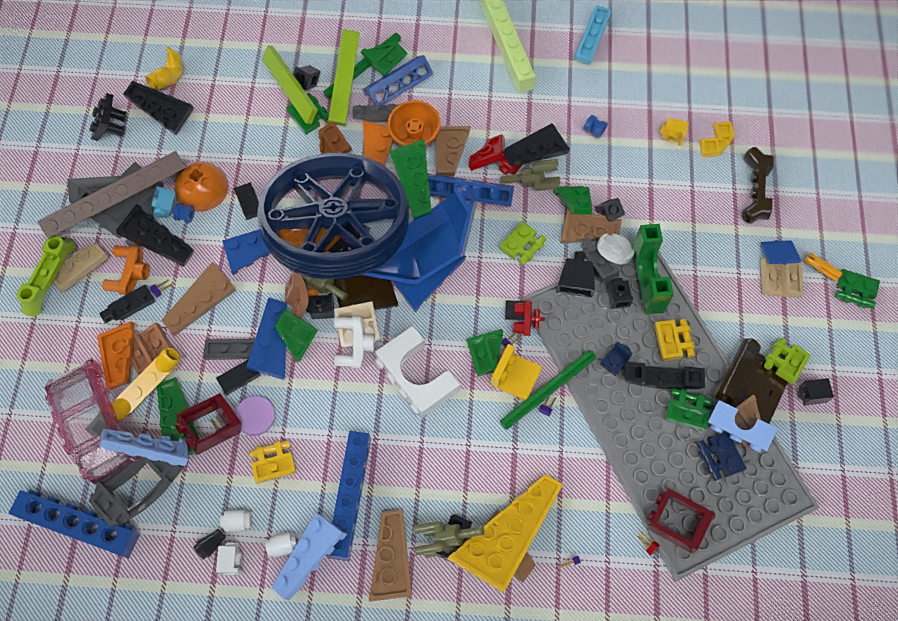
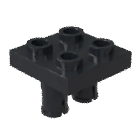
(102, 115)

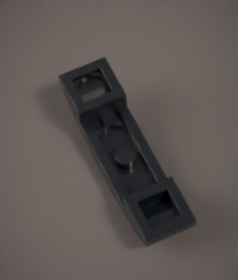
(663, 377)

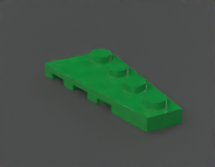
(413, 174)
(171, 402)

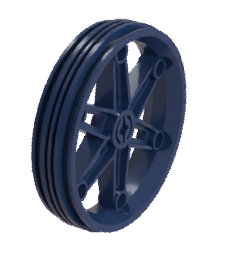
(333, 215)

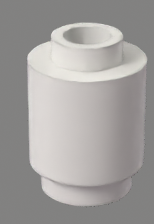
(236, 520)
(280, 545)

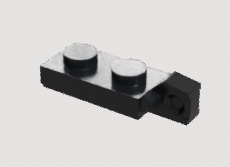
(128, 305)

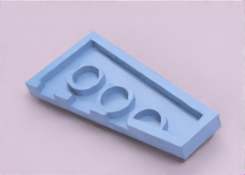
(144, 445)
(310, 550)

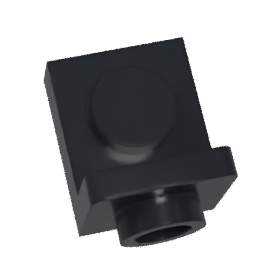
(612, 209)

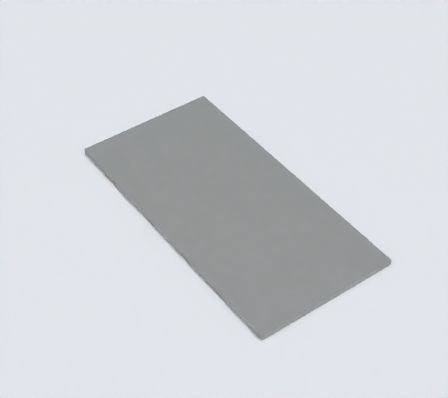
(655, 452)

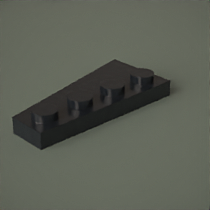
(161, 107)
(537, 146)
(148, 233)

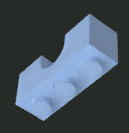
(724, 420)

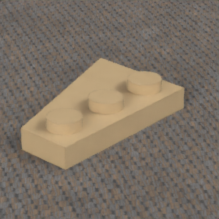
(78, 266)

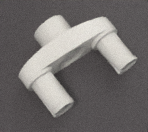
(361, 341)

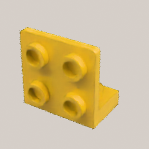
(515, 374)

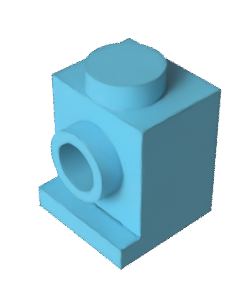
(162, 202)

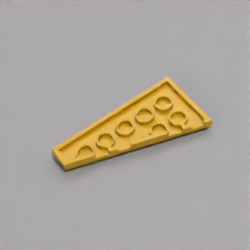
(508, 536)

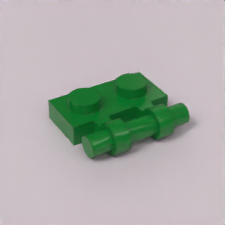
(307, 128)
(857, 284)
(688, 414)

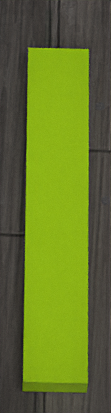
(344, 77)
(289, 84)

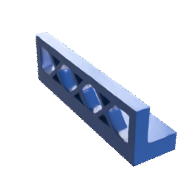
(398, 73)

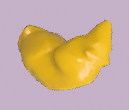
(167, 75)

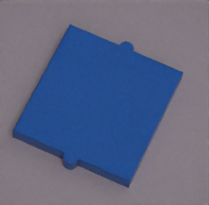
(780, 252)

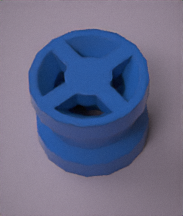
(183, 212)

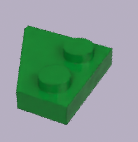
(384, 57)
(576, 199)
(295, 334)
(485, 351)

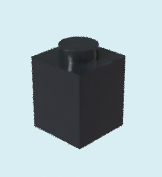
(815, 391)

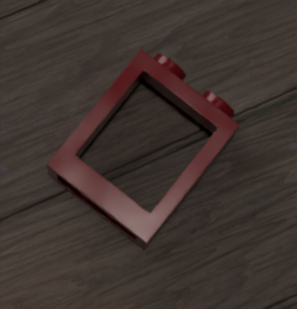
(215, 403)
(701, 527)

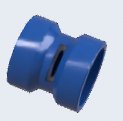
(595, 126)

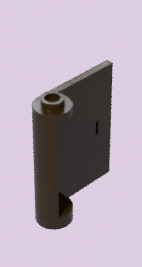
(366, 289)
(749, 377)

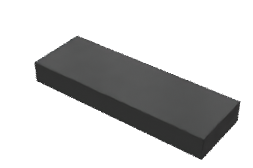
(227, 349)

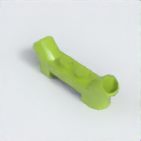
(33, 292)

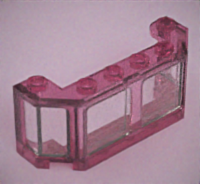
(82, 413)

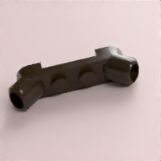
(761, 206)

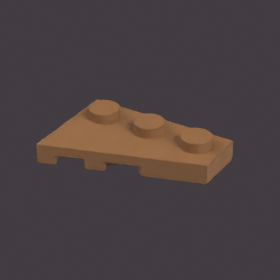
(449, 148)

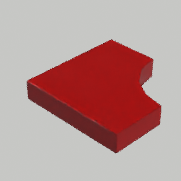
(489, 153)

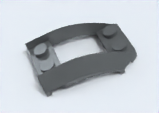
(112, 509)

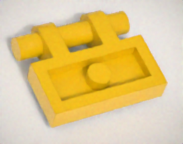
(669, 341)
(273, 467)

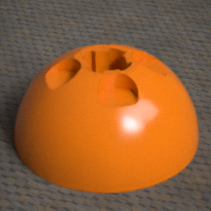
(414, 122)
(201, 186)

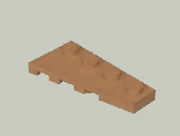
(200, 298)
(391, 565)

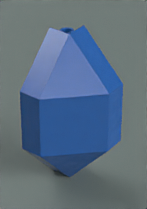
(432, 240)

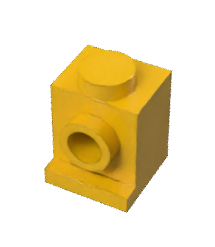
(674, 130)

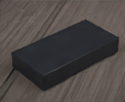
(247, 200)
(236, 378)

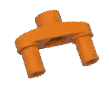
(133, 270)

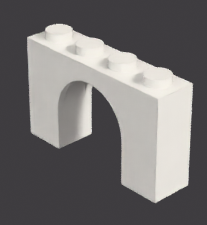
(422, 397)

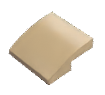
(782, 279)
(367, 313)

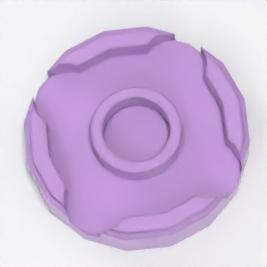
(255, 415)

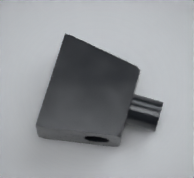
(577, 276)

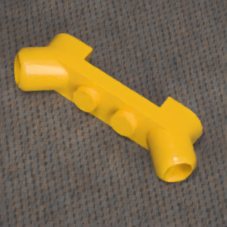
(145, 383)

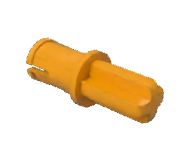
(823, 266)

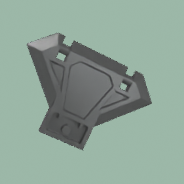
(114, 215)

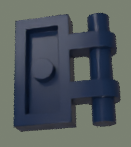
(726, 454)

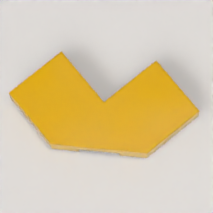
(715, 146)

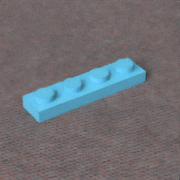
(593, 34)

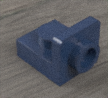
(616, 358)

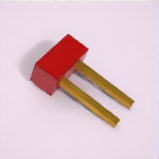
(652, 548)

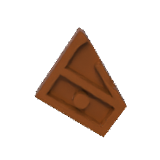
(332, 140)

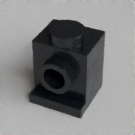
(307, 76)
(617, 298)
(324, 311)

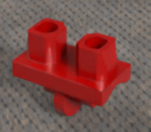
(526, 309)

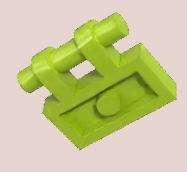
(518, 240)
(791, 365)

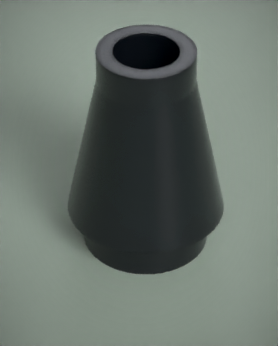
(208, 544)

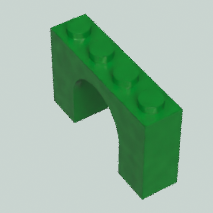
(655, 290)

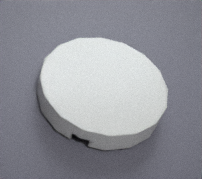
(615, 248)

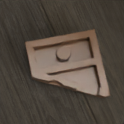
(747, 416)

